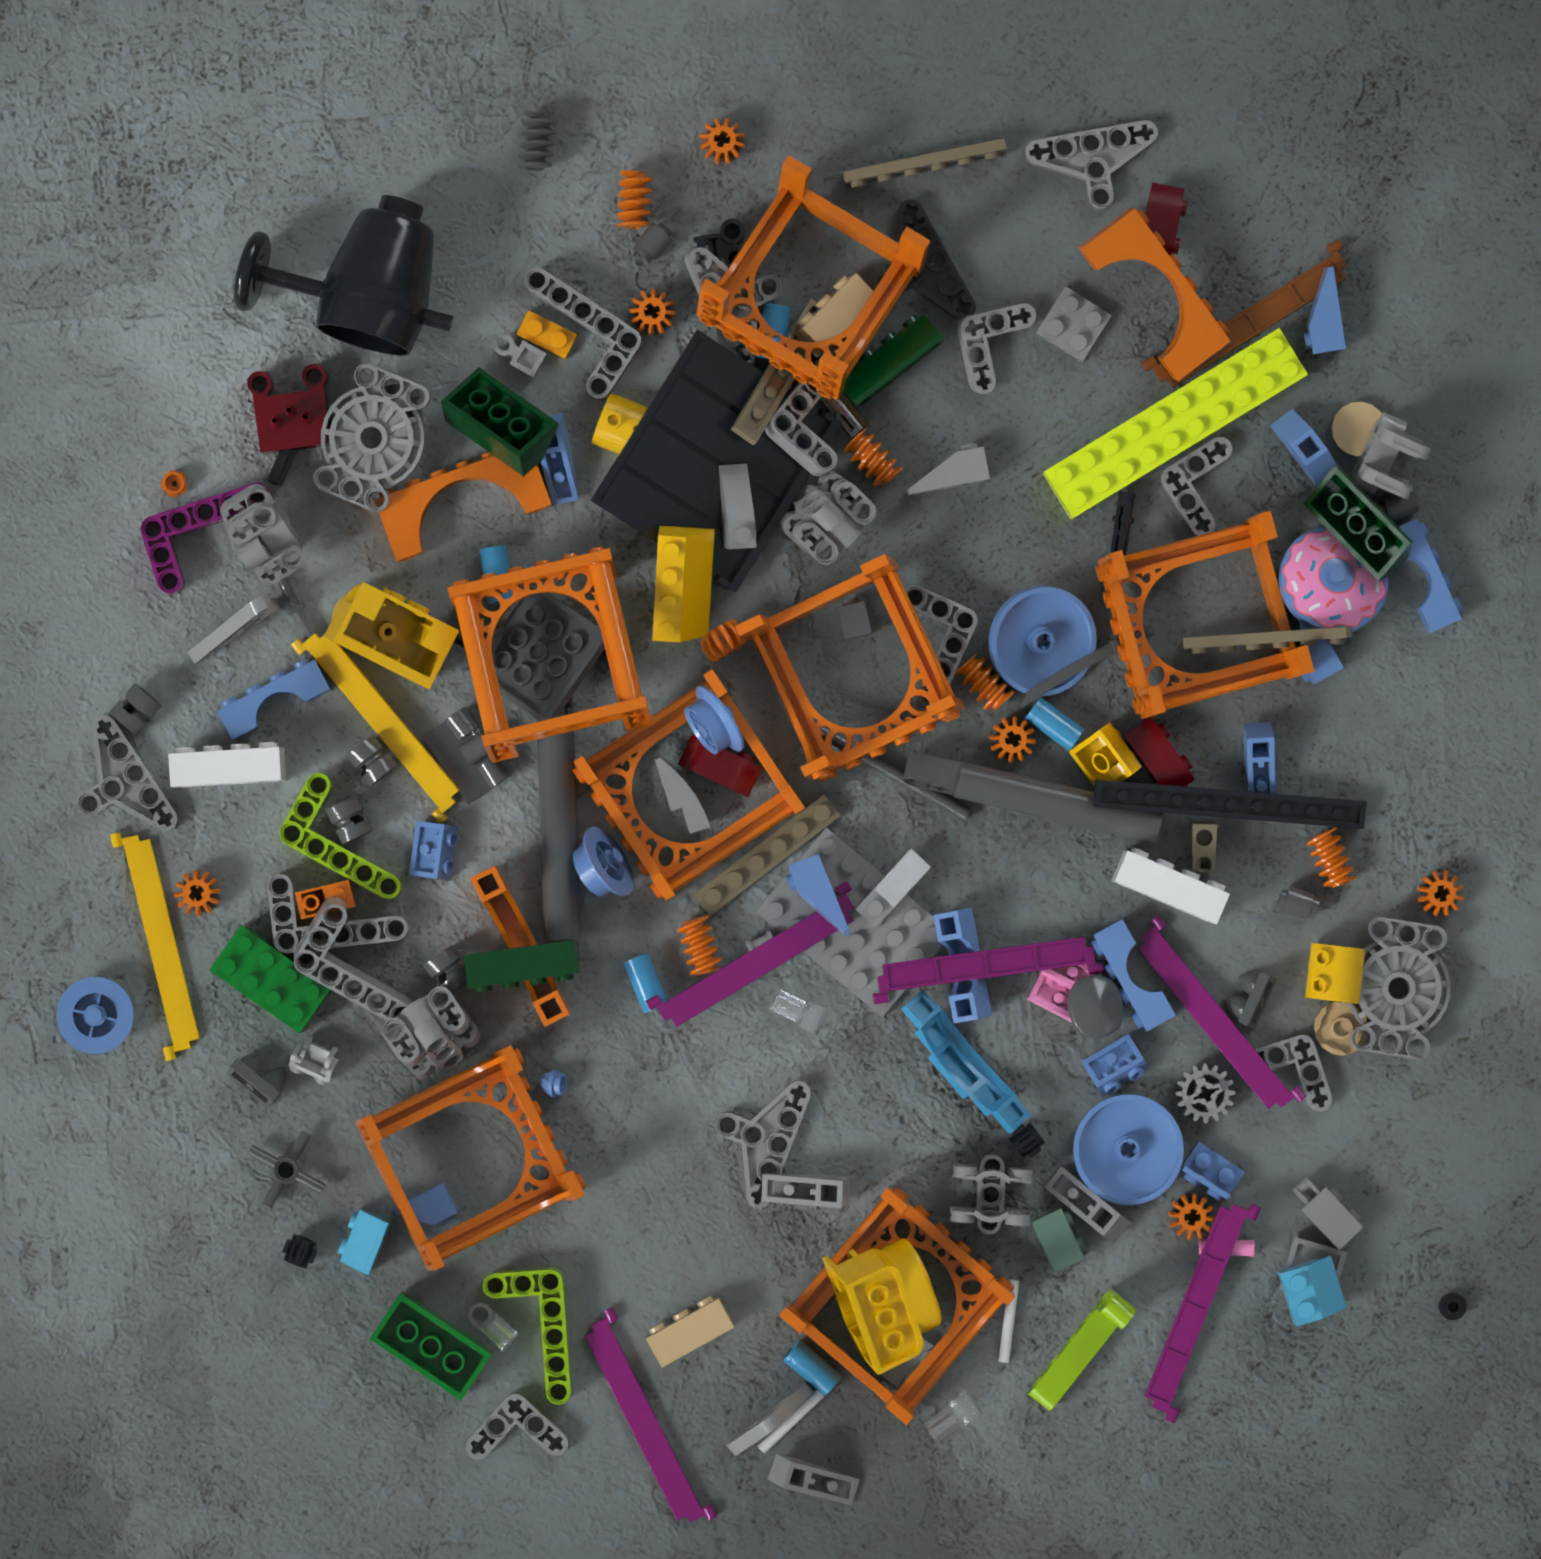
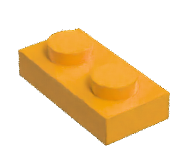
(546, 335)

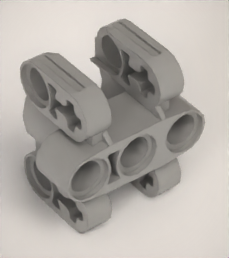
(1375, 463)
(826, 517)
(262, 534)
(432, 1033)
(985, 1179)

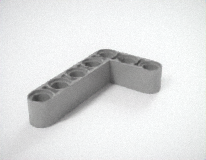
(590, 323)
(796, 429)
(953, 631)
(292, 925)
(345, 972)

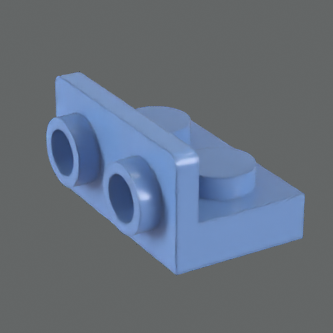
(433, 850)
(1115, 1065)
(1212, 1171)

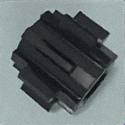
(1026, 1140)
(299, 1251)

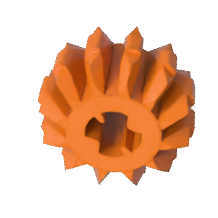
(716, 133)
(655, 303)
(722, 641)
(1009, 748)
(188, 890)
(1448, 898)
(1186, 1208)

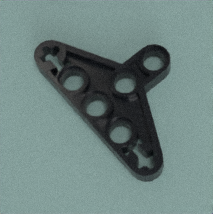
(931, 278)

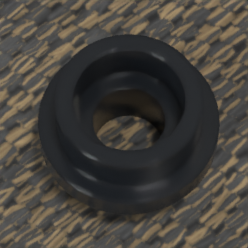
(1452, 1297)

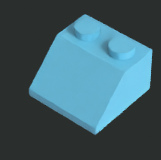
(364, 1240)
(1312, 1290)

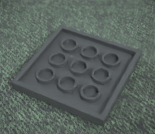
(544, 654)

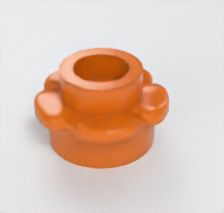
(180, 488)

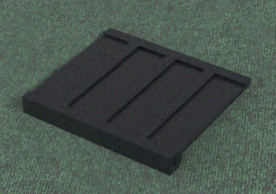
(675, 452)

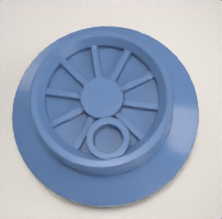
(713, 722)
(603, 864)
(95, 1015)

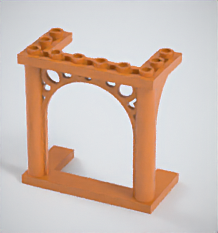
(718, 299)
(1119, 568)
(601, 574)
(820, 756)
(713, 850)
(557, 1187)
(988, 1300)

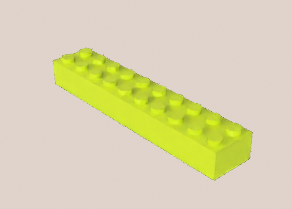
(1175, 424)

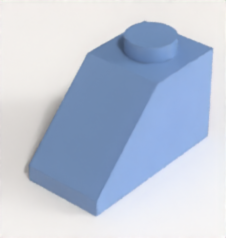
(434, 1206)

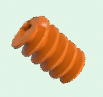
(633, 200)
(872, 459)
(984, 683)
(1331, 858)
(699, 946)

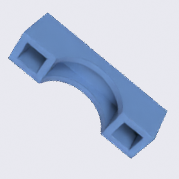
(1438, 607)
(243, 714)
(958, 935)
(1115, 944)

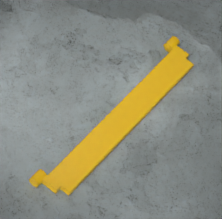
(383, 720)
(160, 942)

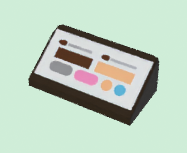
(847, 413)

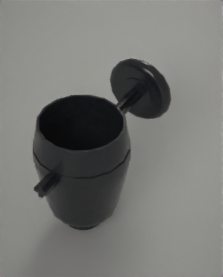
(374, 286)

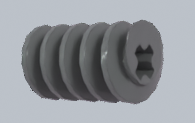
(536, 141)

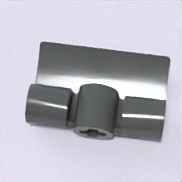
(463, 757)

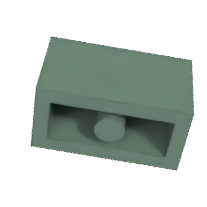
(1058, 1239)

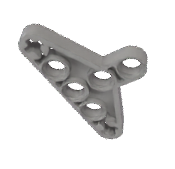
(1107, 154)
(718, 270)
(246, 618)
(131, 792)
(770, 1125)

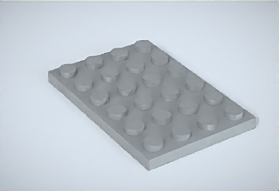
(857, 958)

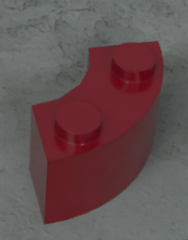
(1164, 211)
(1158, 755)
(724, 768)

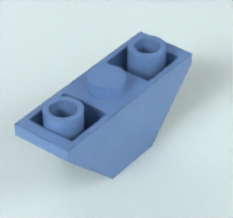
(1304, 446)

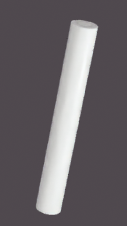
(1008, 1324)
(790, 1422)

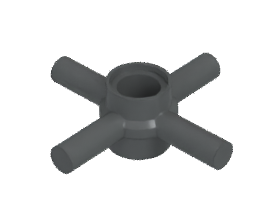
(292, 1158)

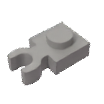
(525, 357)

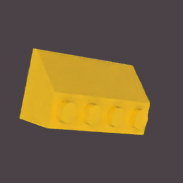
(683, 583)

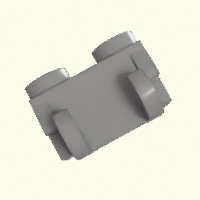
(314, 1061)

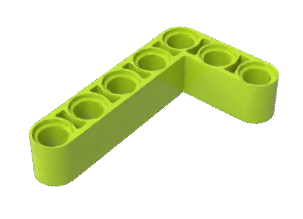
(331, 848)
(1105, 1317)
(548, 1321)

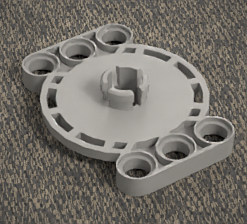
(349, 447)
(1416, 1006)

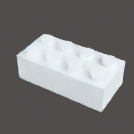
(227, 767)
(1171, 887)

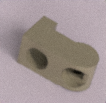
(1203, 846)

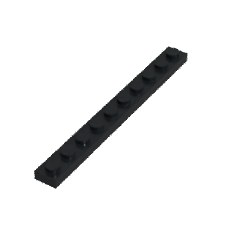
(1229, 803)

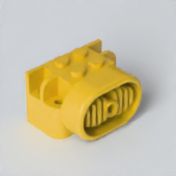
(391, 632)
(885, 1303)

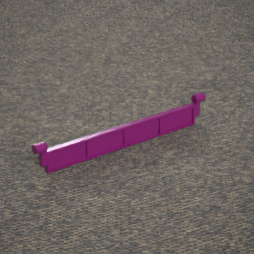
(751, 965)
(985, 965)
(1214, 1019)
(1196, 1306)
(644, 1422)

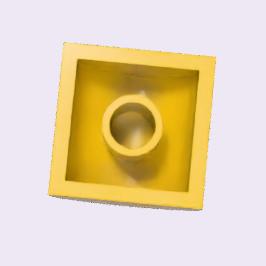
(617, 422)
(1105, 756)
(1335, 973)

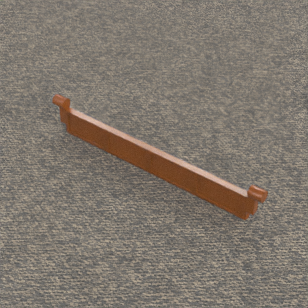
(1265, 312)

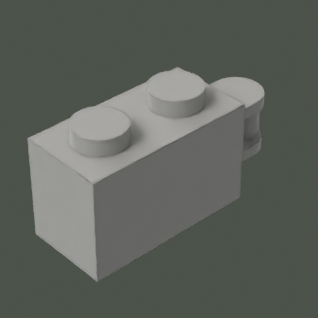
(1328, 1213)

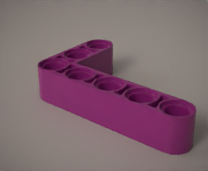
(169, 531)

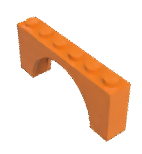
(1197, 331)
(408, 506)
(516, 933)

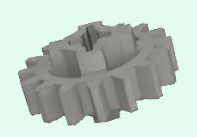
(1210, 1105)

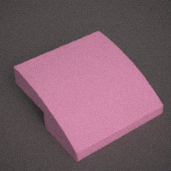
(1053, 988)

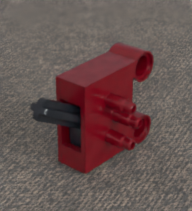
(289, 420)

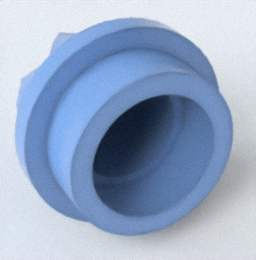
(554, 1083)

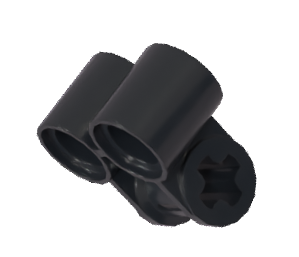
(719, 244)

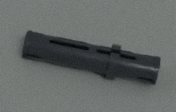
(1122, 522)

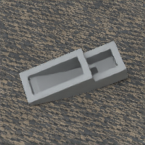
(681, 795)

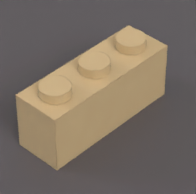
(834, 312)
(689, 1330)

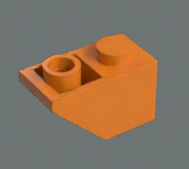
(311, 900)

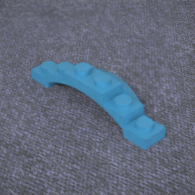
(962, 1064)

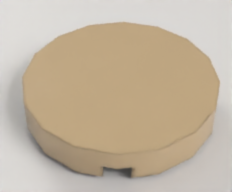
(1353, 427)
(1334, 1026)

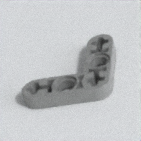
(979, 339)
(1187, 476)
(1291, 1056)
(510, 1419)
(771, 1420)

